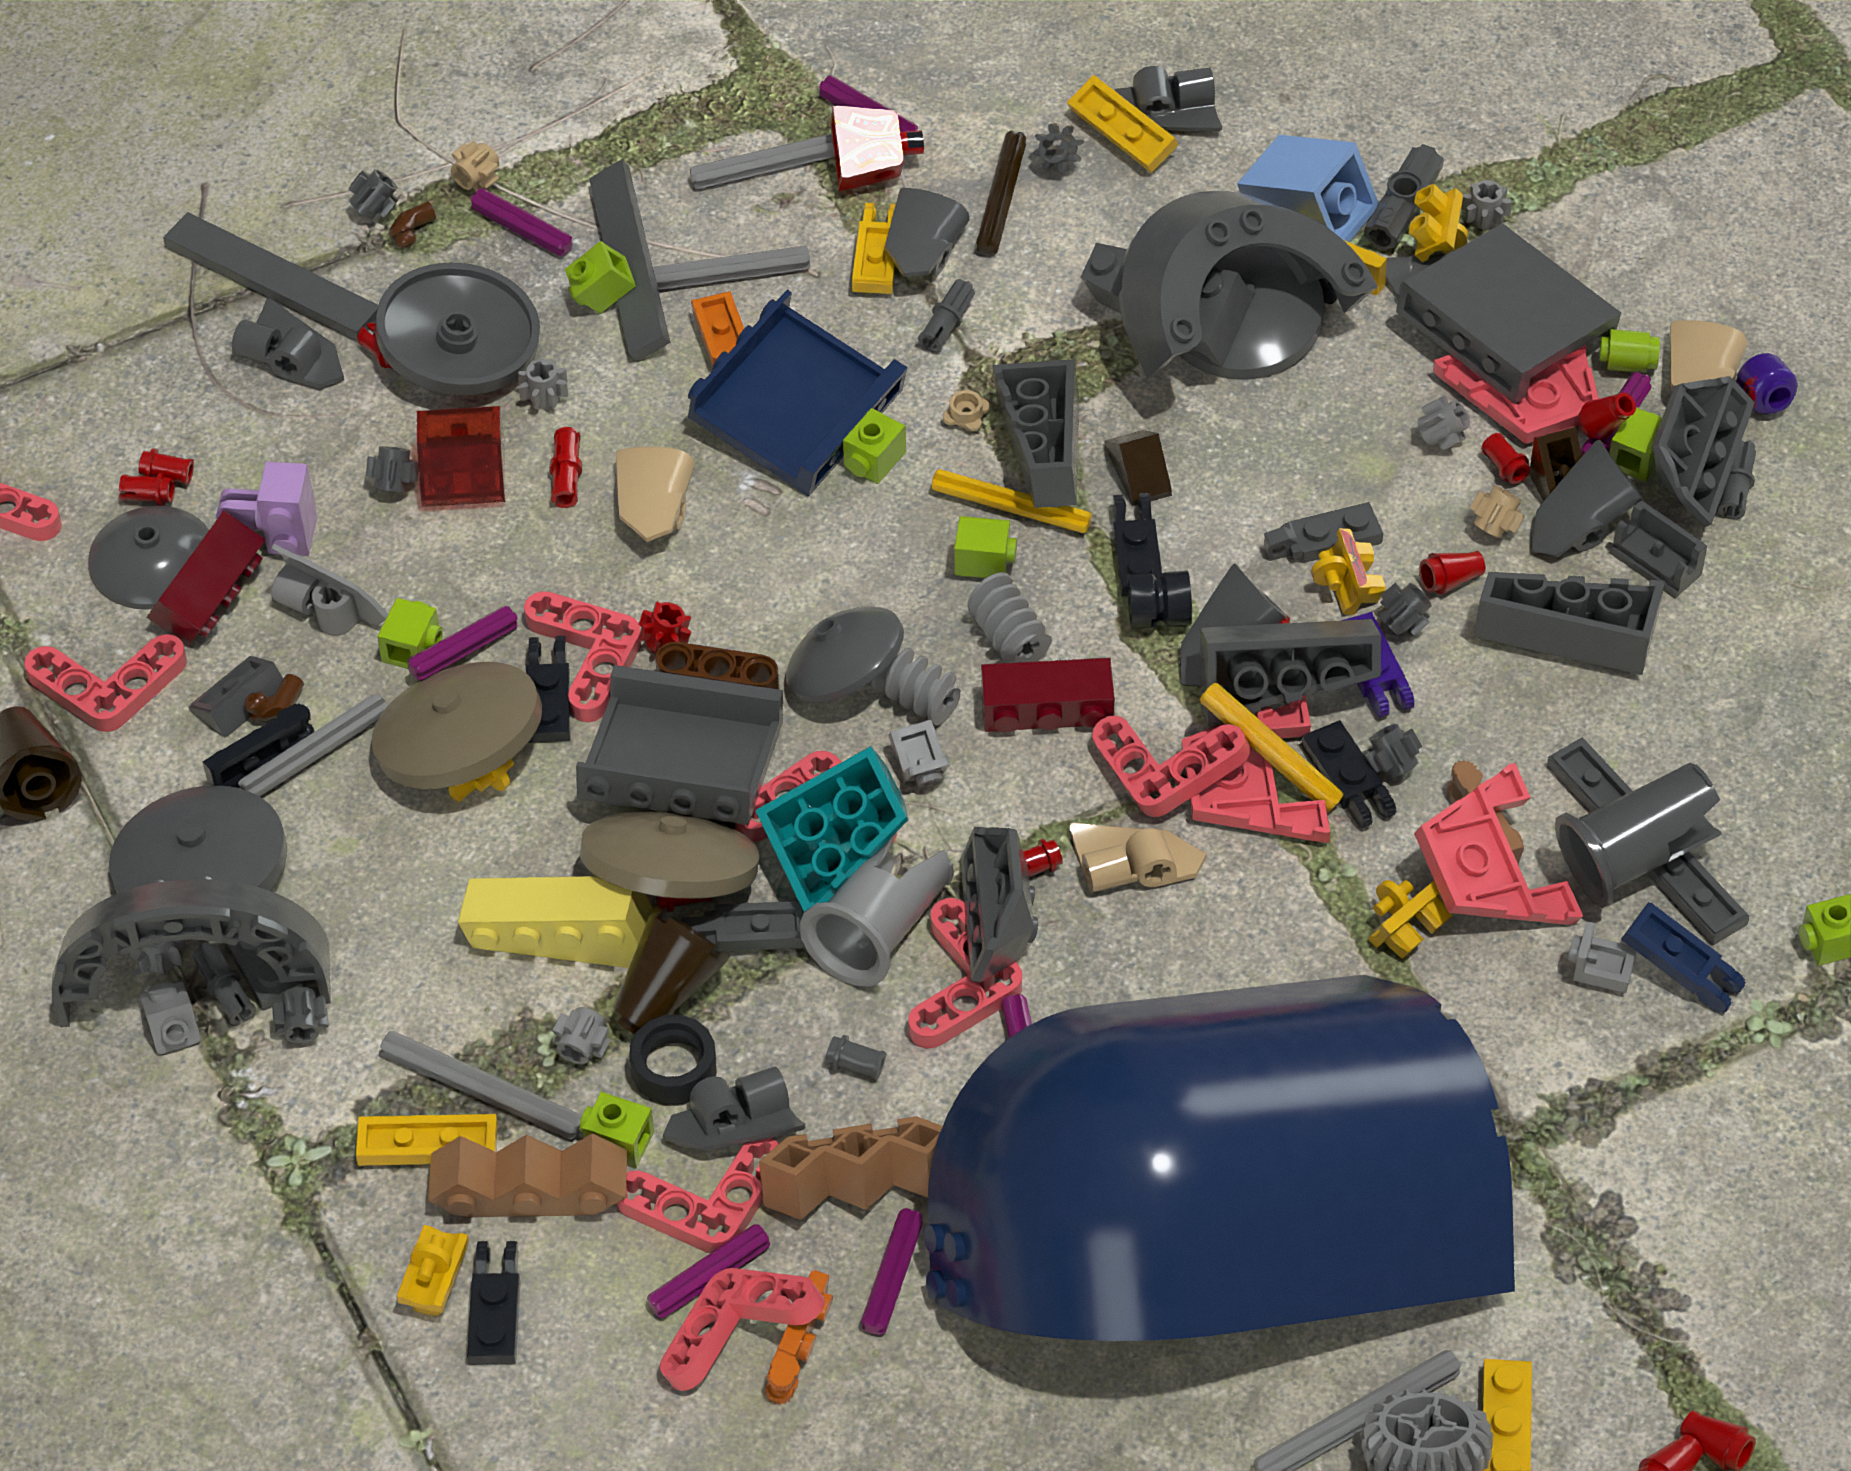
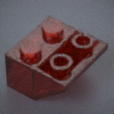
(461, 456)

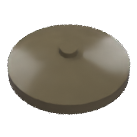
(456, 725)
(669, 854)

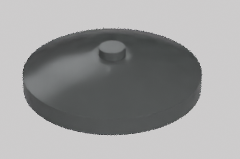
(1279, 322)
(457, 328)
(201, 833)

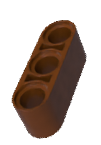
(717, 664)

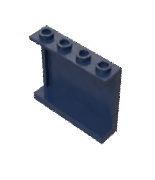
(791, 395)

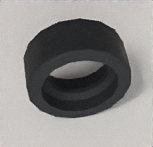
(671, 1030)

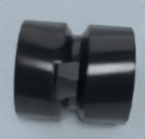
(1159, 599)

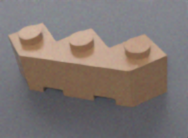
(850, 1166)
(528, 1178)

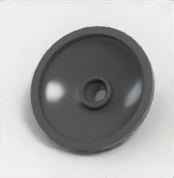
(142, 553)
(844, 653)

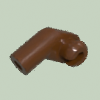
(407, 221)
(267, 708)

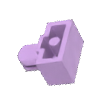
(279, 509)

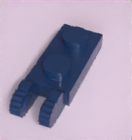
(1683, 957)

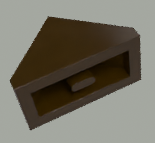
(1553, 458)
(1140, 464)

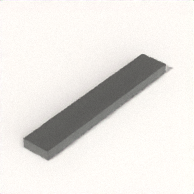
(624, 232)
(271, 275)
(1681, 879)

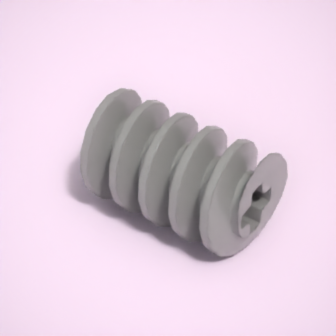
(1008, 620)
(917, 687)

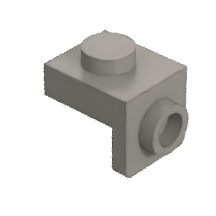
(919, 753)
(1601, 961)
(170, 1016)

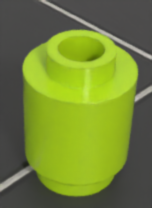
(1630, 351)

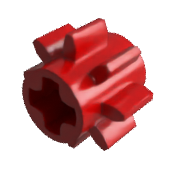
(664, 625)

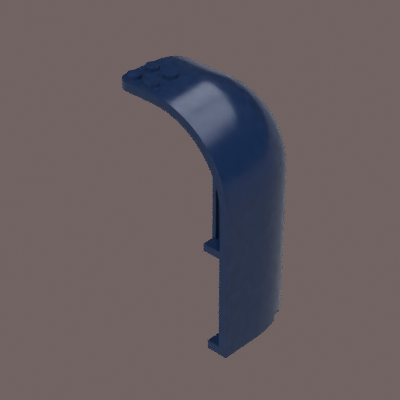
(1221, 1166)

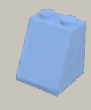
(1315, 179)

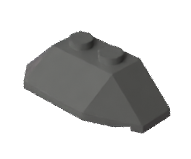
(1701, 442)
(996, 900)

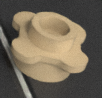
(966, 410)

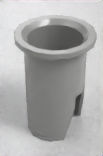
(871, 915)

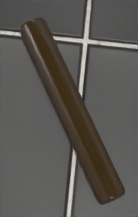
(1001, 193)

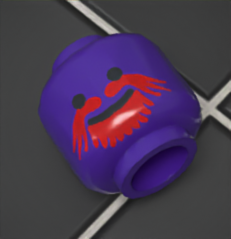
(1767, 383)

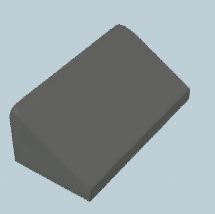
(223, 703)

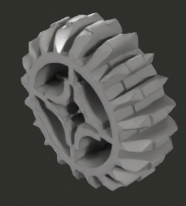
(1426, 1434)

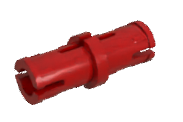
(565, 467)

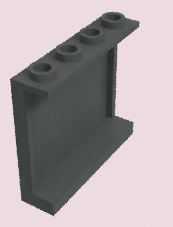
(1504, 309)
(682, 745)

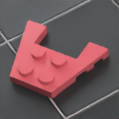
(1550, 401)
(1249, 793)
(1476, 862)

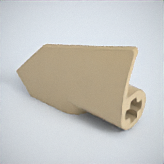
(1704, 351)
(653, 489)
(1129, 855)

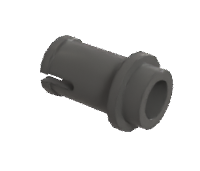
(855, 1057)

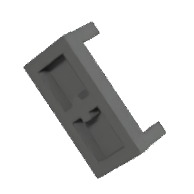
(1659, 549)

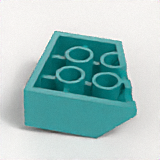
(833, 824)

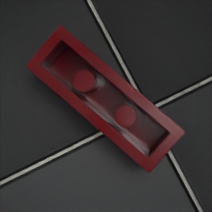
(208, 579)
(1046, 694)

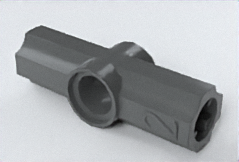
(1397, 205)

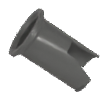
(1637, 832)

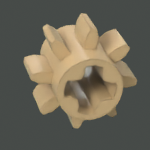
(475, 166)
(1497, 511)

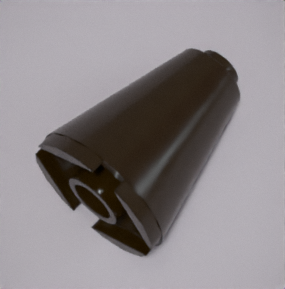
(34, 767)
(664, 971)

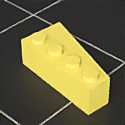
(555, 918)

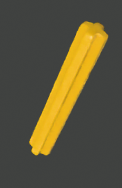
(1009, 501)
(1271, 746)

